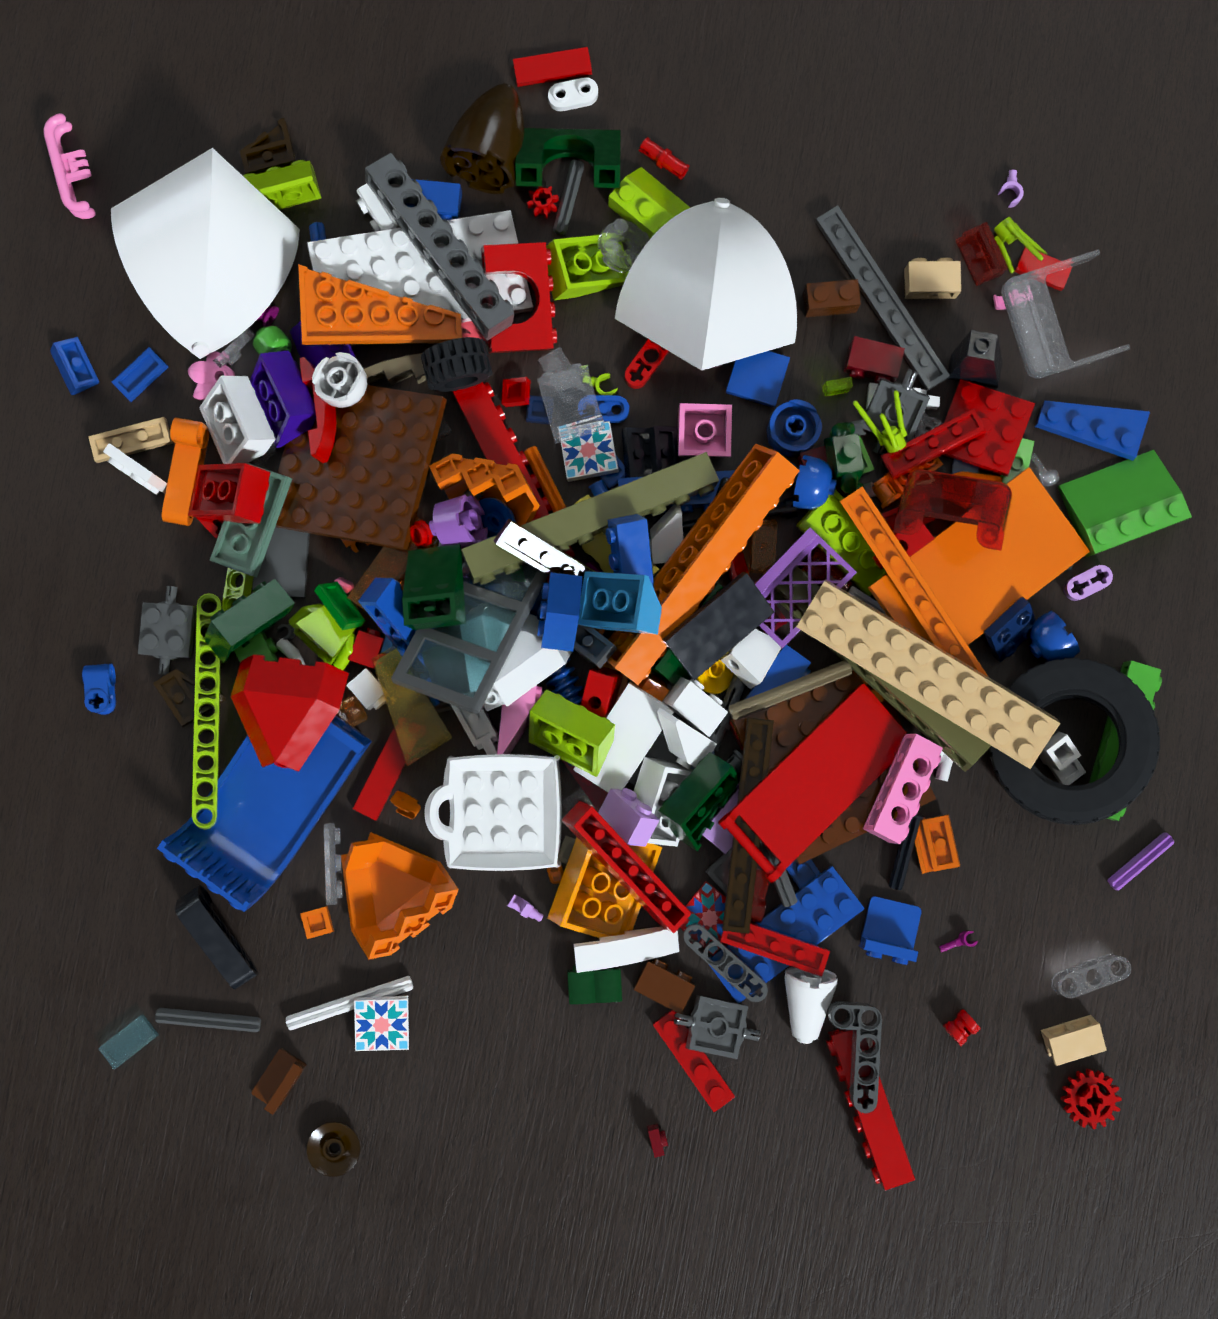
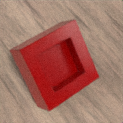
(516, 392)

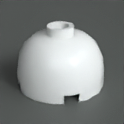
(340, 380)

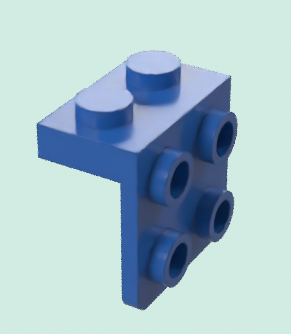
(890, 930)

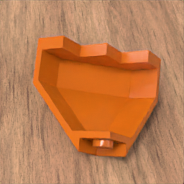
(496, 480)
(392, 893)

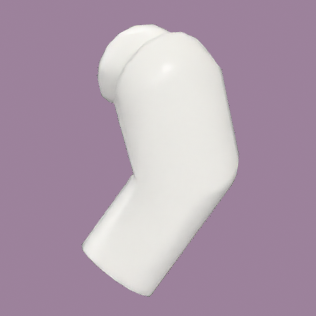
(289, 650)

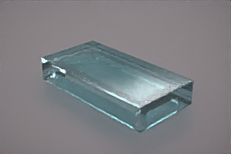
(128, 1041)

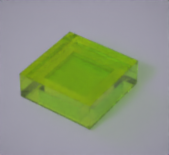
(837, 386)

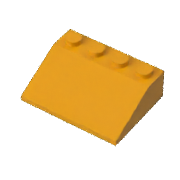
(592, 898)

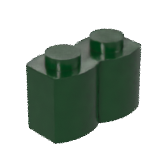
(594, 986)

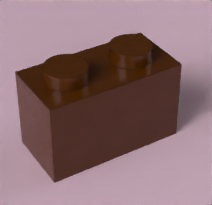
(831, 298)
(664, 985)

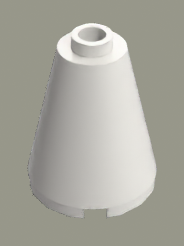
(808, 1001)

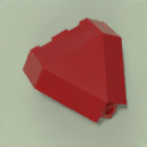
(286, 706)

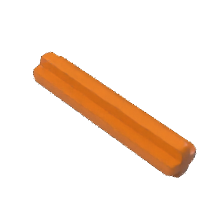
(544, 479)

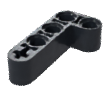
(214, 938)

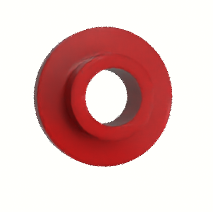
(421, 534)

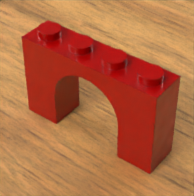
(531, 263)

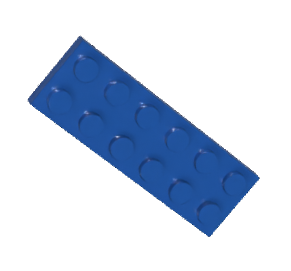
(820, 910)

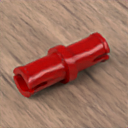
(664, 158)

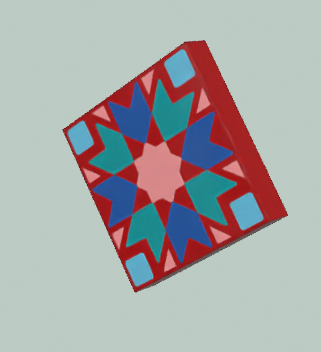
(707, 909)

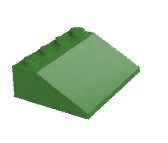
(1123, 502)

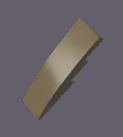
(397, 370)

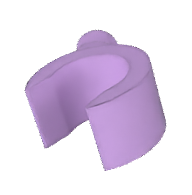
(1013, 185)
(525, 908)

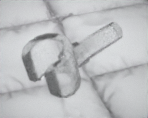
(1046, 477)

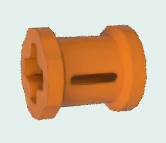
(885, 492)

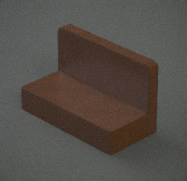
(278, 1080)

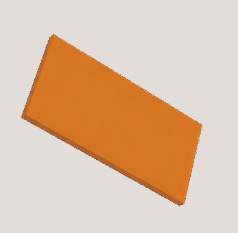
(981, 582)

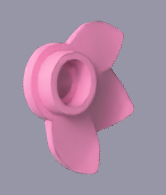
(206, 375)

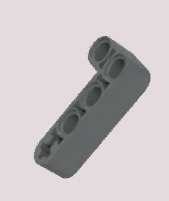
(861, 1057)

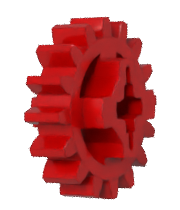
(1092, 1109)

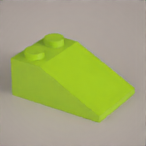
(579, 268)

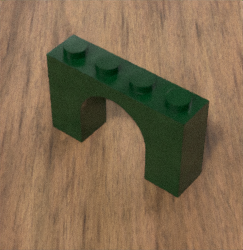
(595, 146)

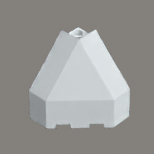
(524, 666)

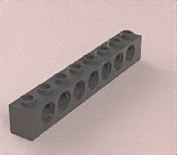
(487, 320)

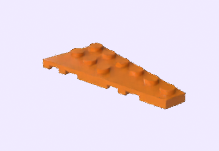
(360, 314)

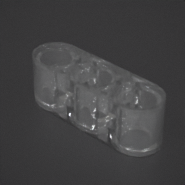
(1103, 976)

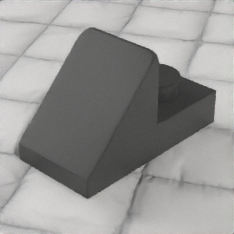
(593, 646)

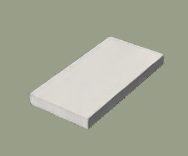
(635, 732)

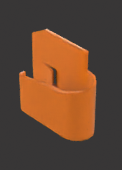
(406, 804)

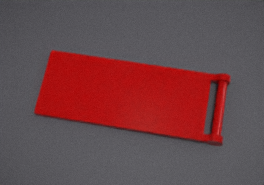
(817, 780)

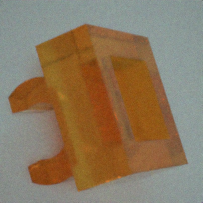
(352, 711)

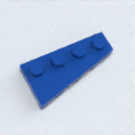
(1100, 427)

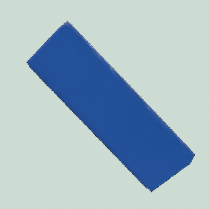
(74, 365)

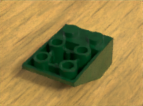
(434, 588)

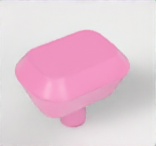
(346, 585)

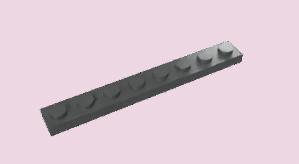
(882, 297)

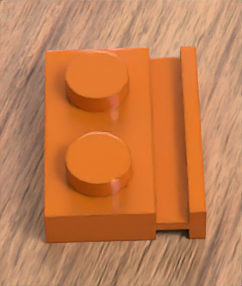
(936, 844)

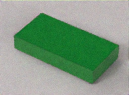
(339, 605)

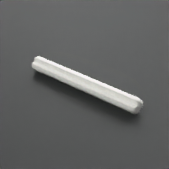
(346, 1003)

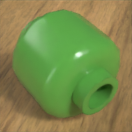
(271, 340)

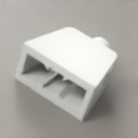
(752, 657)

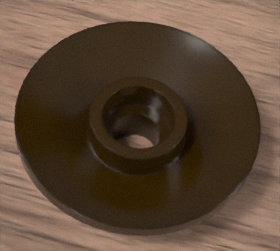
(326, 1160)

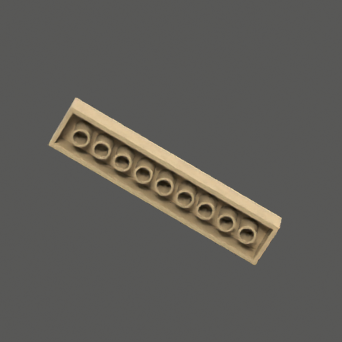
(928, 674)

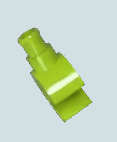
(596, 382)

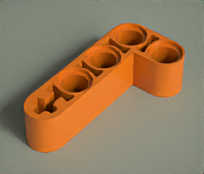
(189, 451)

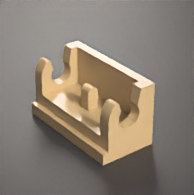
(1073, 1040)

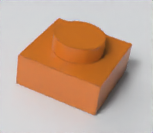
(317, 922)

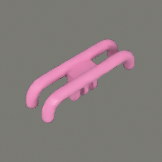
(66, 166)

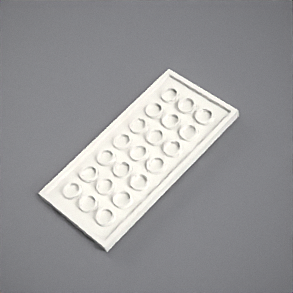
(394, 264)

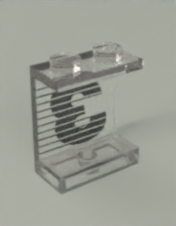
(570, 403)

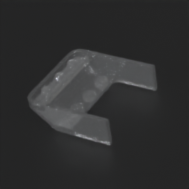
(1037, 324)

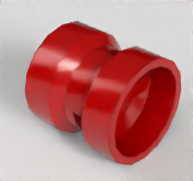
(961, 1027)

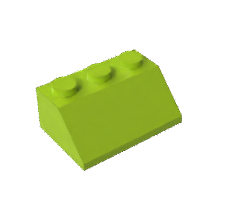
(287, 185)
(645, 202)
(570, 732)

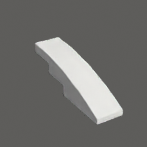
(625, 949)

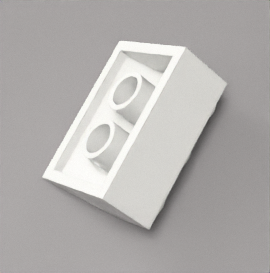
(236, 420)
(654, 785)

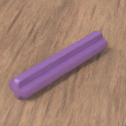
(1140, 861)

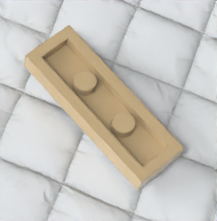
(132, 438)

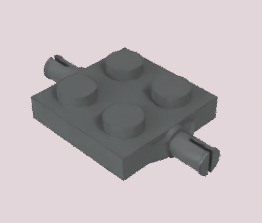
(912, 405)
(167, 630)
(717, 1027)

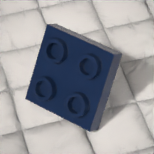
(1010, 629)

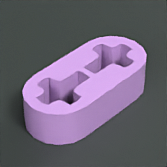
(1090, 588)

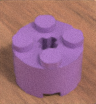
(458, 522)

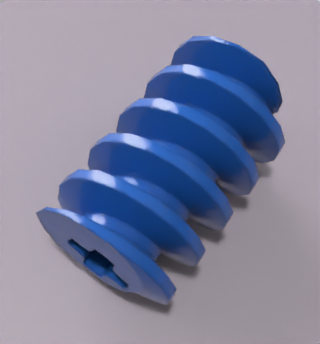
(565, 684)

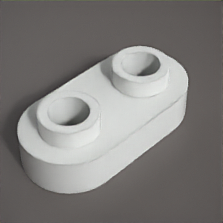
(574, 97)

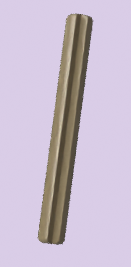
(790, 689)

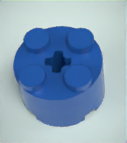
(808, 428)

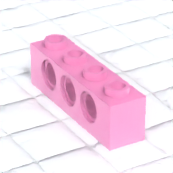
(901, 771)

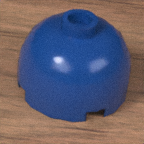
(814, 483)
(1051, 639)

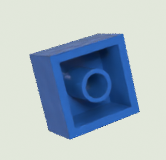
(560, 611)

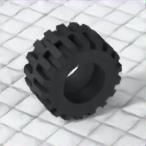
(456, 364)

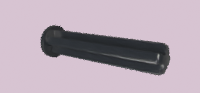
(904, 854)

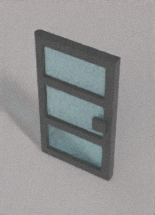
(464, 660)

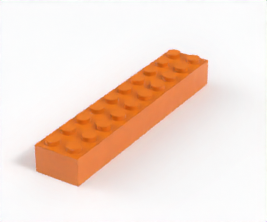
(706, 554)

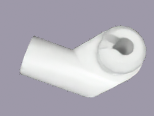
(944, 767)

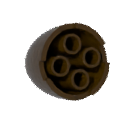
(487, 141)

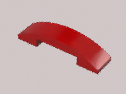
(323, 437)

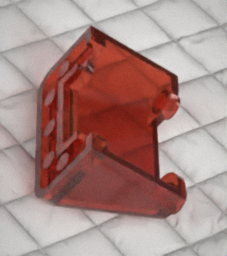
(957, 500)

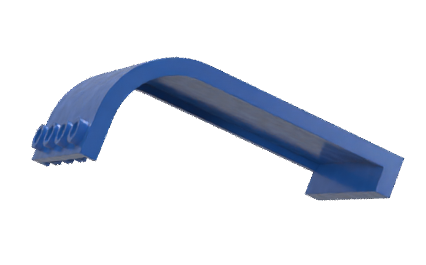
(263, 816)

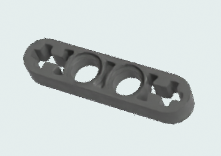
(728, 959)

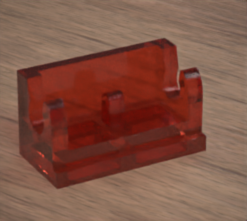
(981, 254)

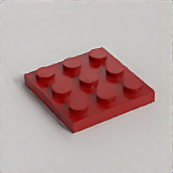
(1005, 425)

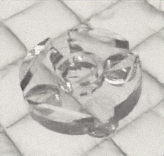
(625, 232)

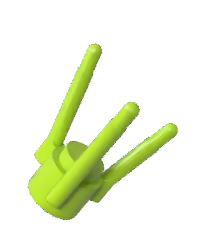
(1008, 232)
(892, 437)

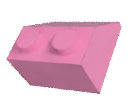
(704, 429)

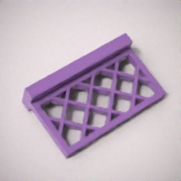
(785, 567)

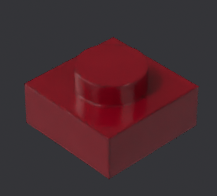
(658, 1140)

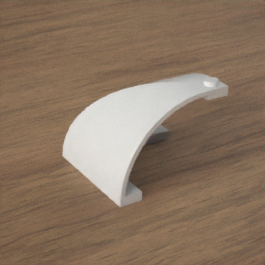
(204, 251)
(711, 288)

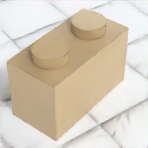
(932, 279)

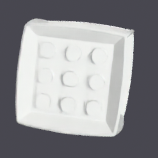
(500, 812)

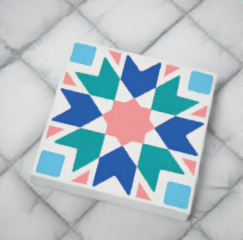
(590, 455)
(381, 1023)

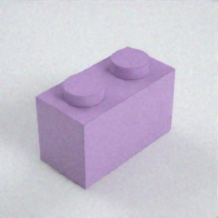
(629, 816)

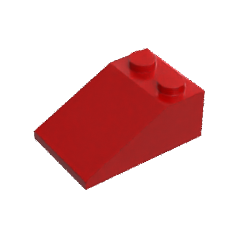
(229, 492)

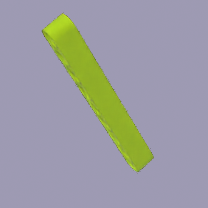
(206, 723)

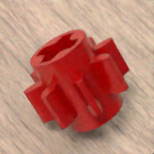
(543, 193)

